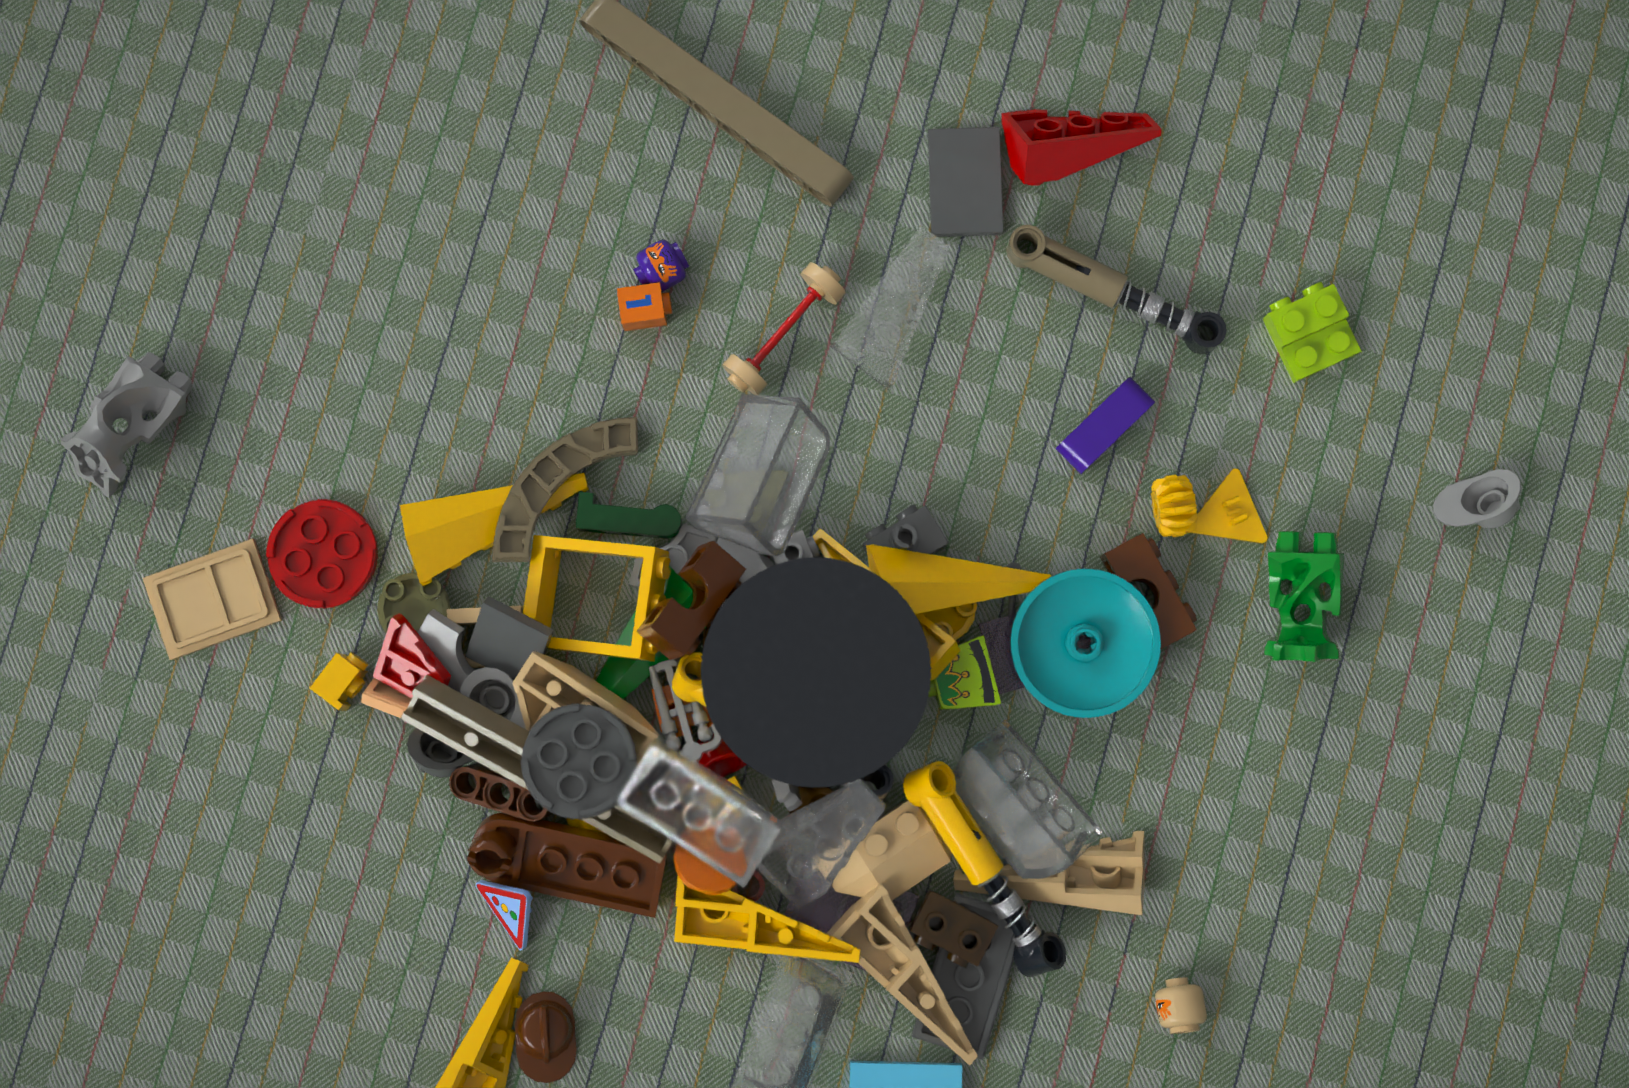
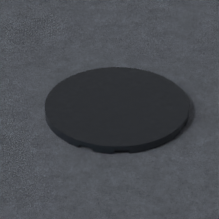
(815, 672)

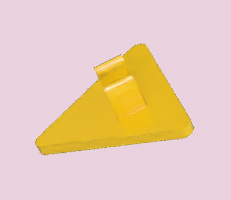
(1231, 512)

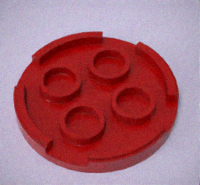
(322, 554)

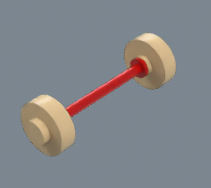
(822, 284)

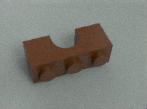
(1139, 562)
(713, 579)

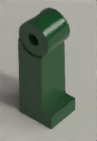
(659, 522)

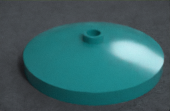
(1120, 652)

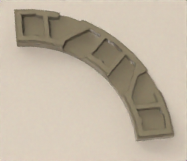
(548, 472)

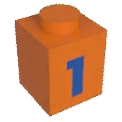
(643, 306)

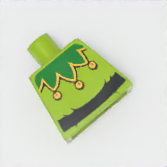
(967, 679)

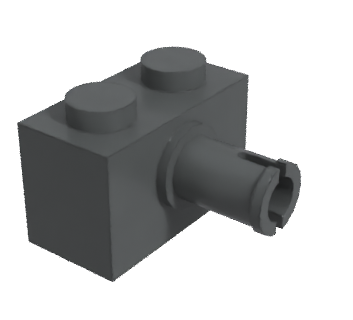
(913, 532)

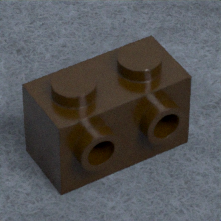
(953, 929)

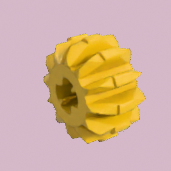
(1174, 505)

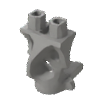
(130, 396)

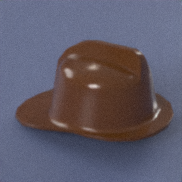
(545, 1037)

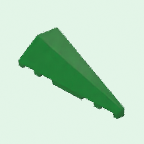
(625, 674)

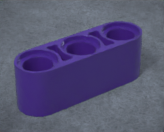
(1105, 425)

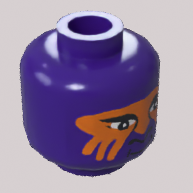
(662, 264)

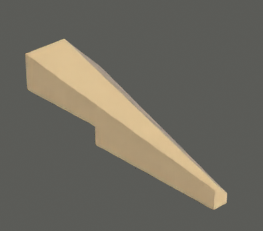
(1102, 878)

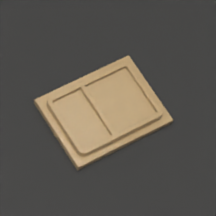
(212, 599)

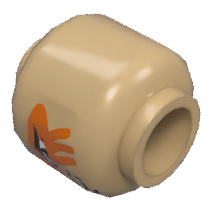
(1180, 1006)

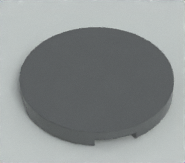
(578, 761)

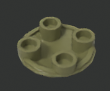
(411, 599)

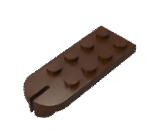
(566, 863)

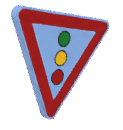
(510, 907)

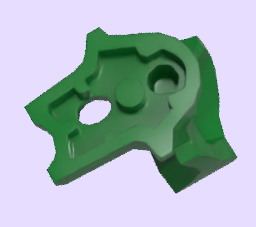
(1307, 571)

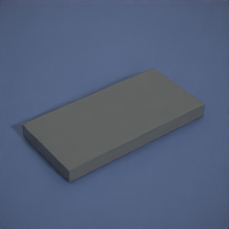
(974, 991)

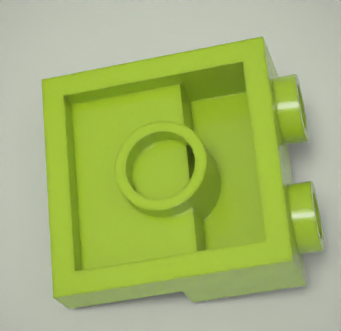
(1311, 331)

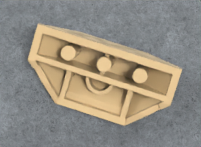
(550, 683)
(895, 853)

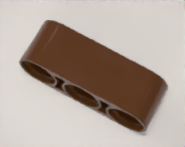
(489, 793)

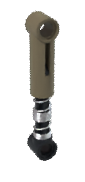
(1111, 287)

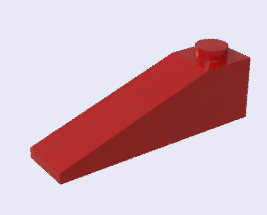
(1054, 147)

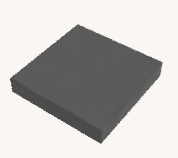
(506, 638)

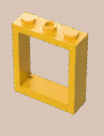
(543, 583)

